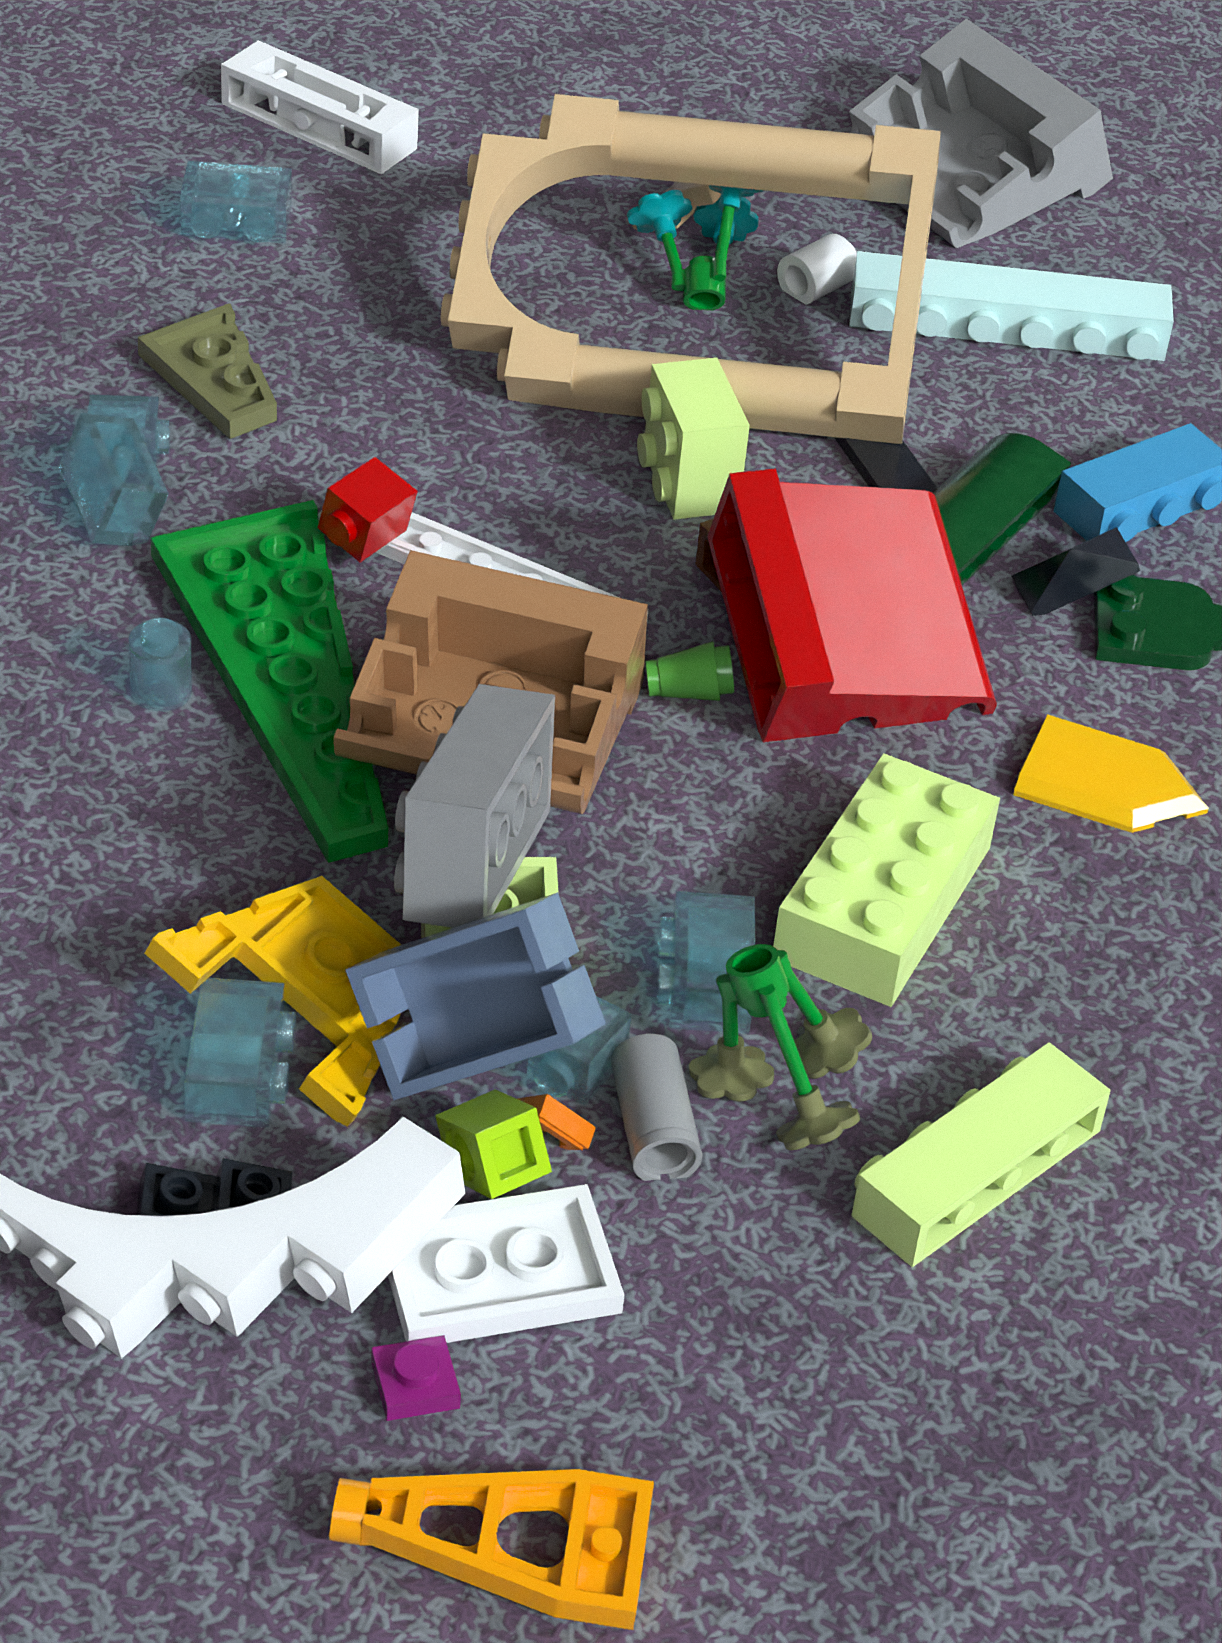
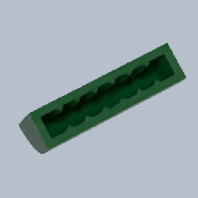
(996, 497)

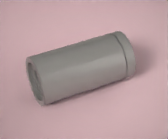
(656, 1107)

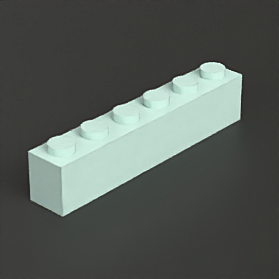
(1019, 307)

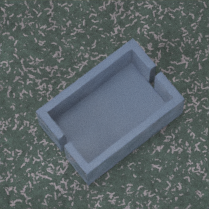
(477, 996)

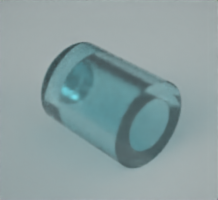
(160, 665)

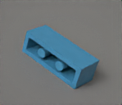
(1142, 484)

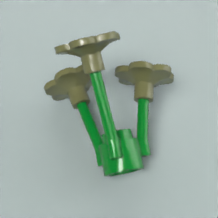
(759, 982)

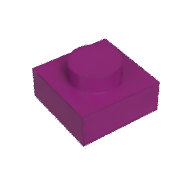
(415, 1378)

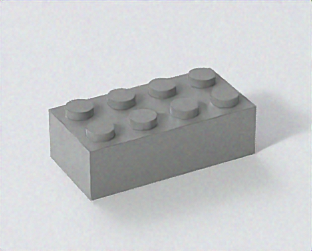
(475, 807)

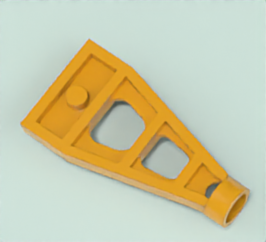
(603, 1546)

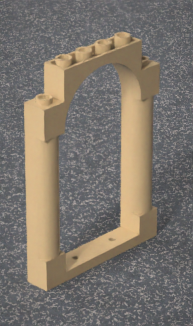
(597, 139)

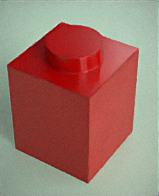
(367, 509)

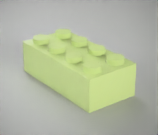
(886, 879)

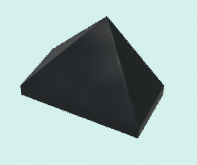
(1076, 572)

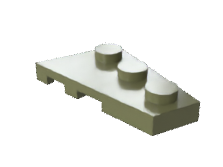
(212, 370)

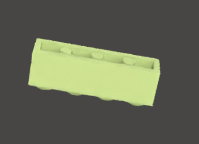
(978, 1153)

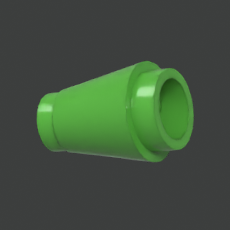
(692, 674)

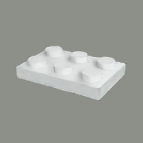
(508, 1268)

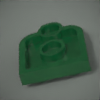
(1156, 624)

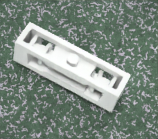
(319, 106)

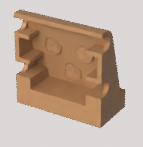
(491, 627)

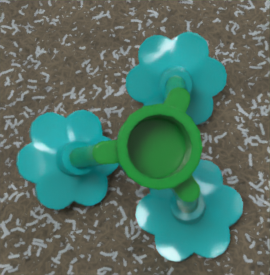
(724, 221)

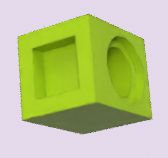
(496, 1142)

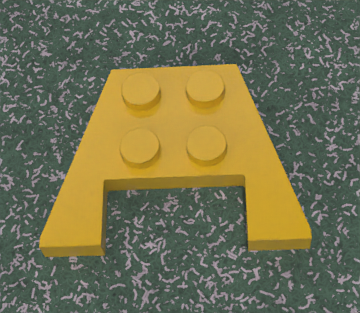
(306, 942)

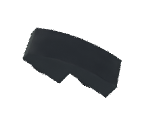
(184, 1192)

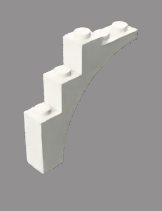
(229, 1264)

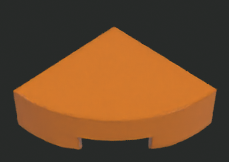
(562, 1122)

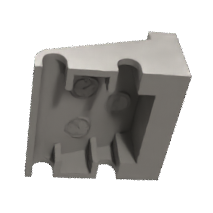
(1006, 133)

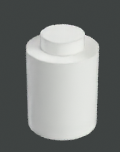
(817, 268)

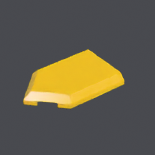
(1104, 778)

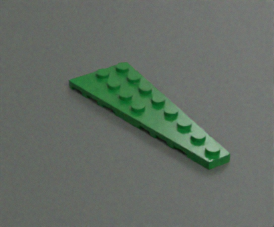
(275, 635)

